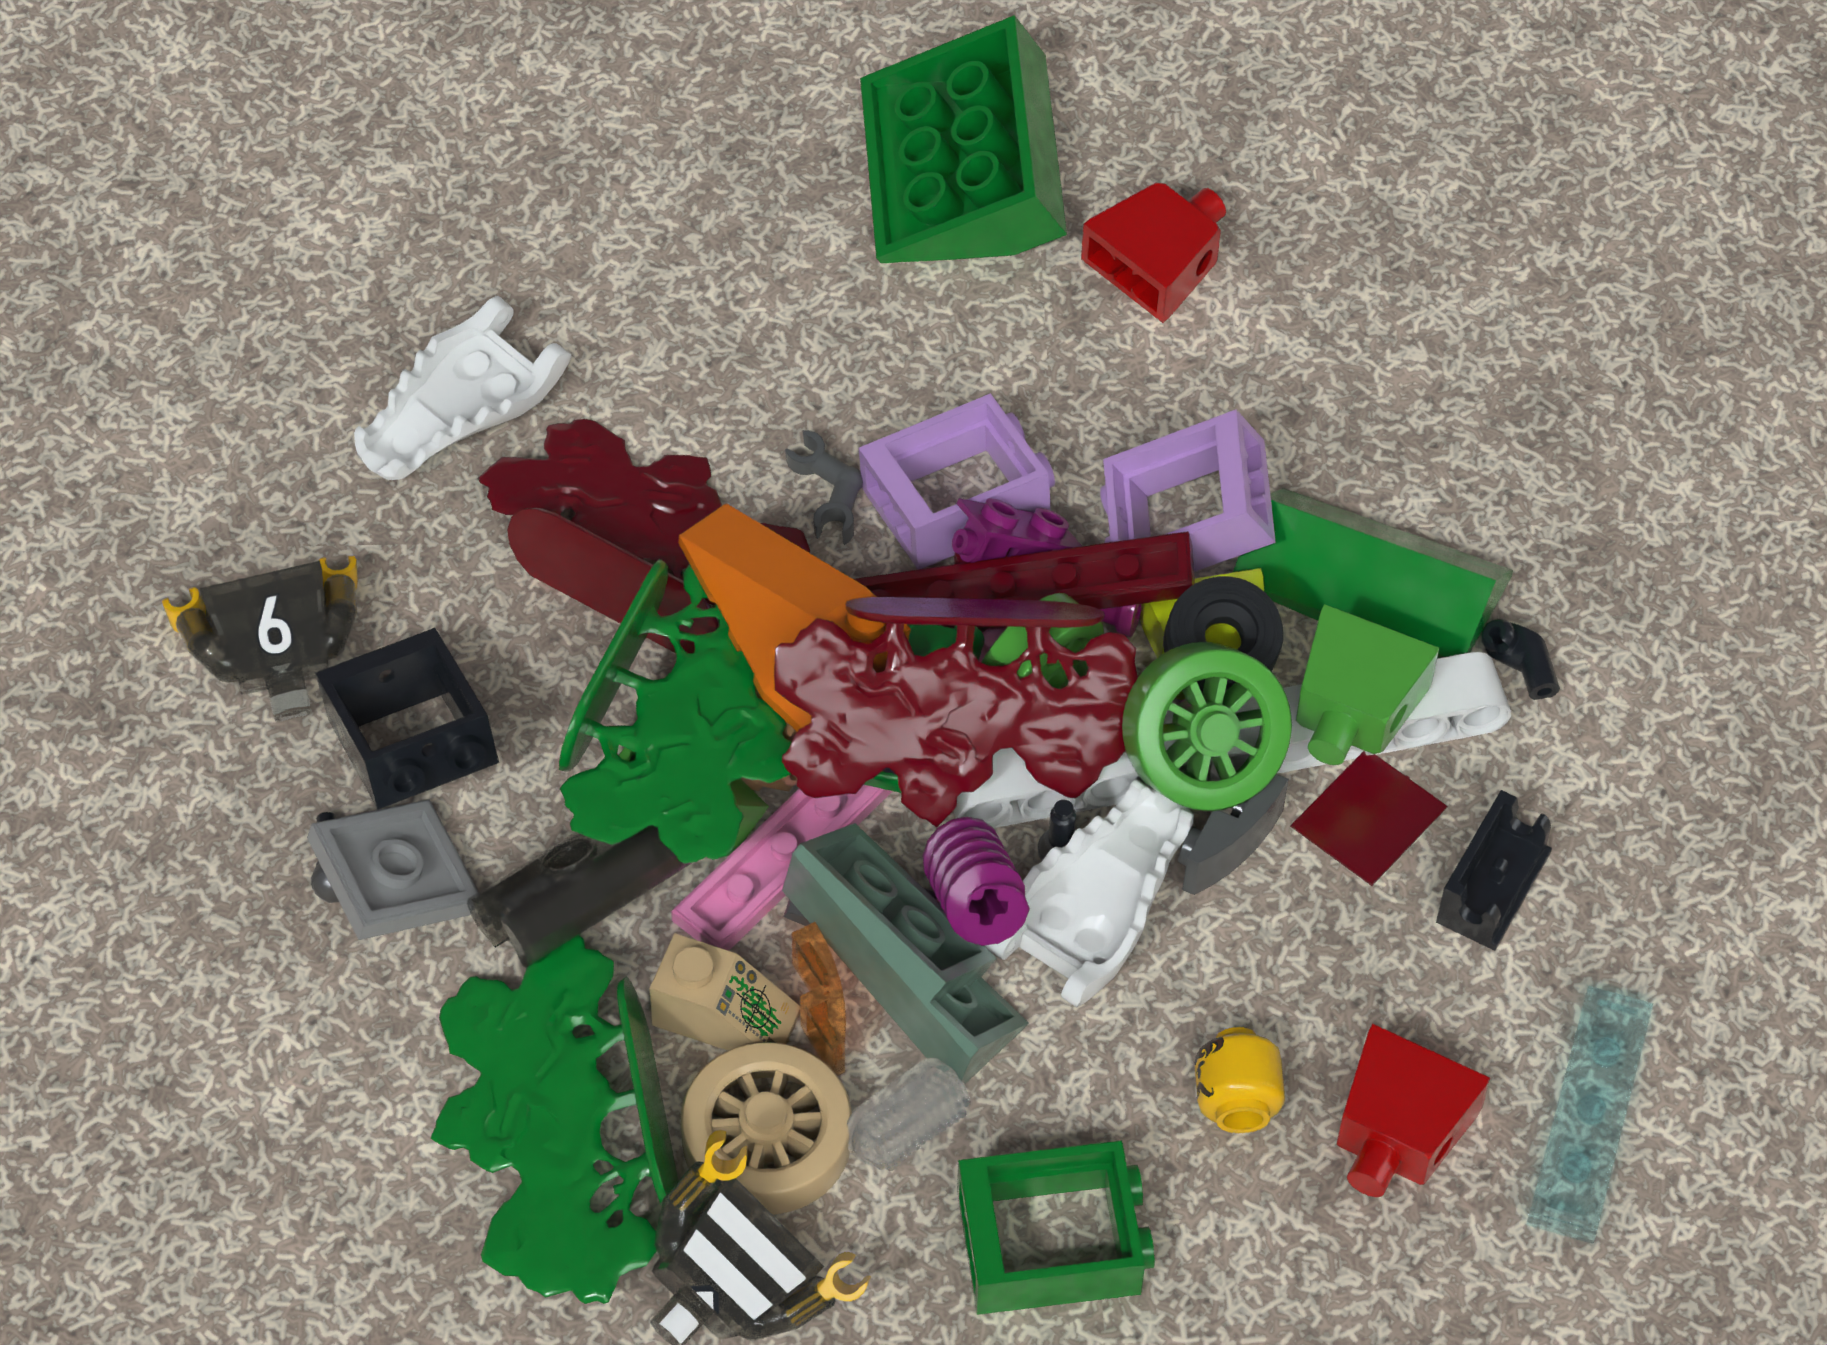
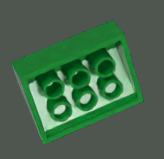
(963, 150)

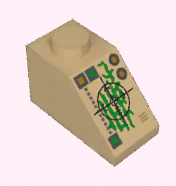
(718, 997)

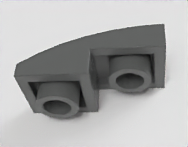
(1231, 838)

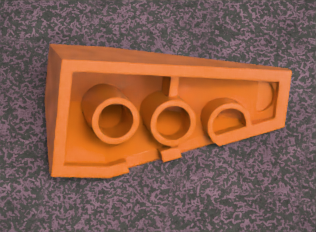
(770, 594)

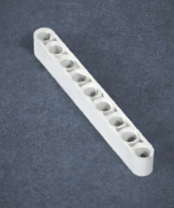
(1460, 703)

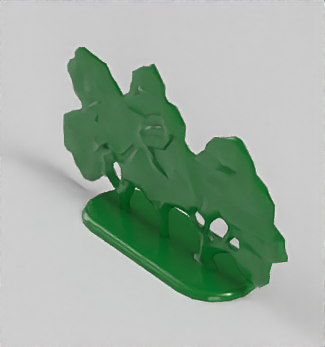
(689, 738)
(543, 1116)

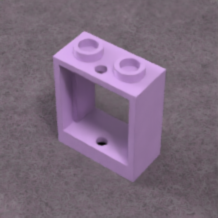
(934, 444)
(1213, 445)

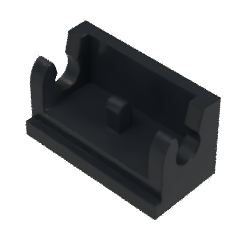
(1495, 874)

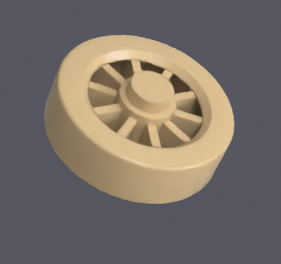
(771, 1123)

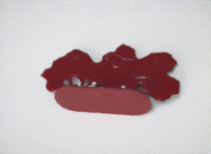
(618, 520)
(946, 712)

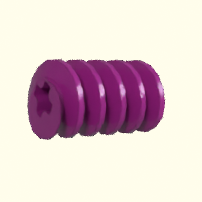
(975, 881)

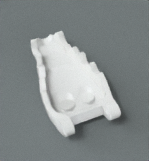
(456, 389)
(1098, 891)

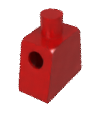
(1156, 245)
(1405, 1111)

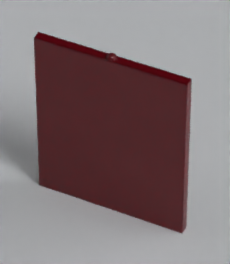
(1369, 817)

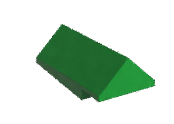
(1375, 574)

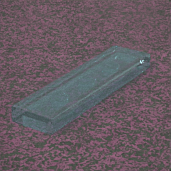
(1590, 1115)

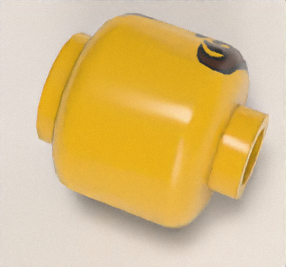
(1239, 1080)

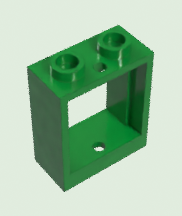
(1048, 1173)

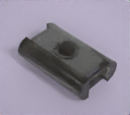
(570, 891)

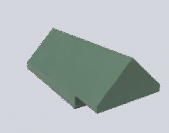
(902, 949)

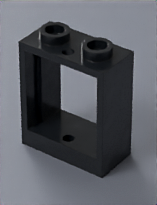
(419, 672)

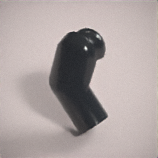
(1524, 652)

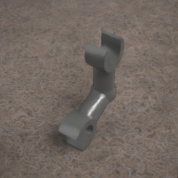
(845, 478)

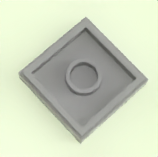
(393, 868)

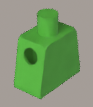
(1360, 684)

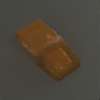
(824, 1005)

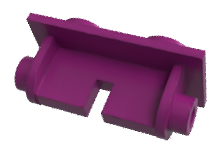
(998, 526)

